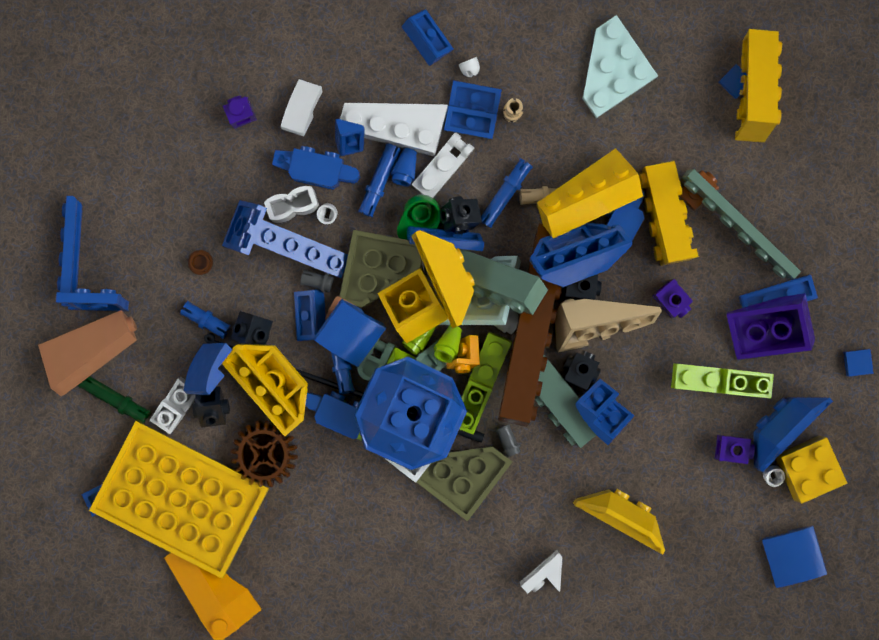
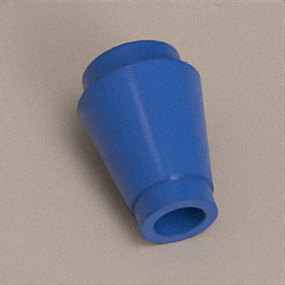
(404, 169)

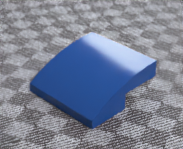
(472, 109)
(349, 333)
(203, 371)
(603, 412)
(794, 556)

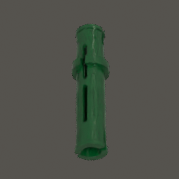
(121, 403)

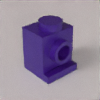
(239, 111)
(664, 298)
(725, 448)

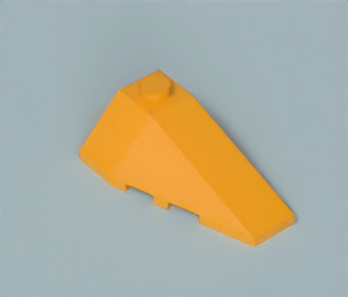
(218, 602)

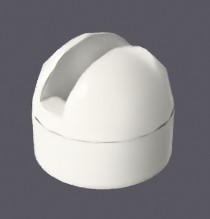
(470, 67)
(321, 212)
(779, 476)

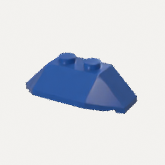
(579, 253)
(784, 426)

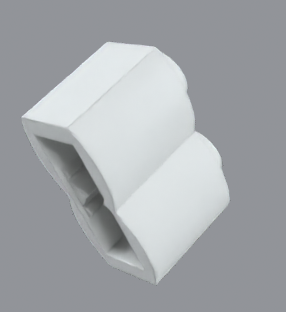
(298, 201)

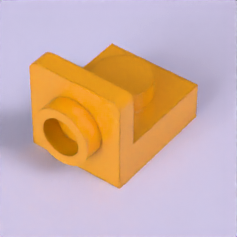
(467, 355)

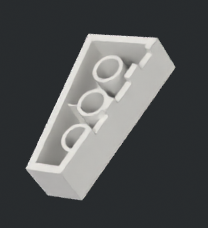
(400, 124)

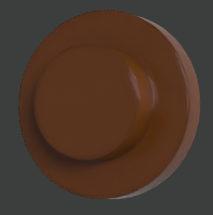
(200, 262)

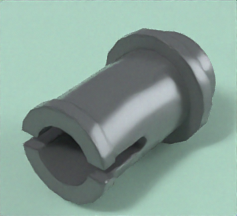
(317, 280)
(508, 441)

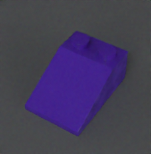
(772, 327)

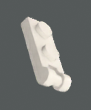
(442, 166)

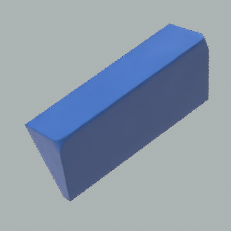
(427, 37)
(349, 137)
(309, 313)

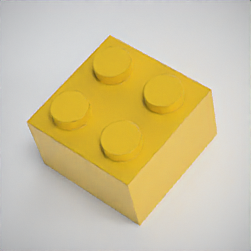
(413, 305)
(811, 469)

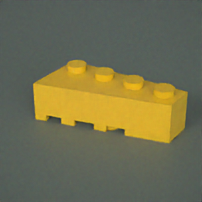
(760, 91)
(590, 194)
(667, 214)

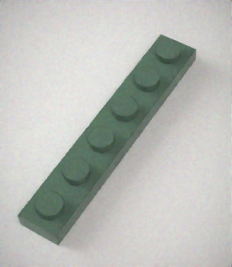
(733, 218)

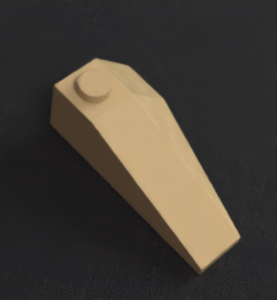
(587, 319)

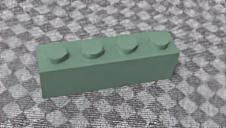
(504, 283)
(561, 403)

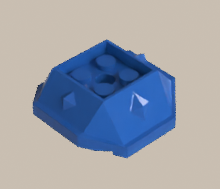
(384, 418)

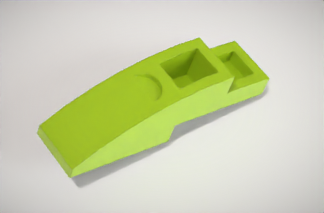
(483, 379)
(722, 381)

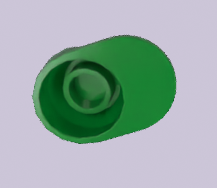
(419, 212)

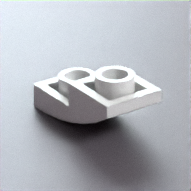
(300, 107)
(173, 407)

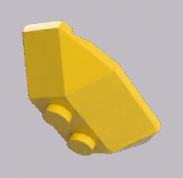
(447, 274)
(270, 383)
(624, 515)

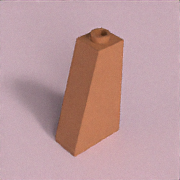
(86, 349)

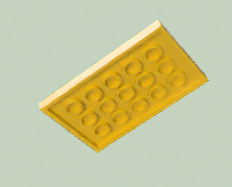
(179, 499)

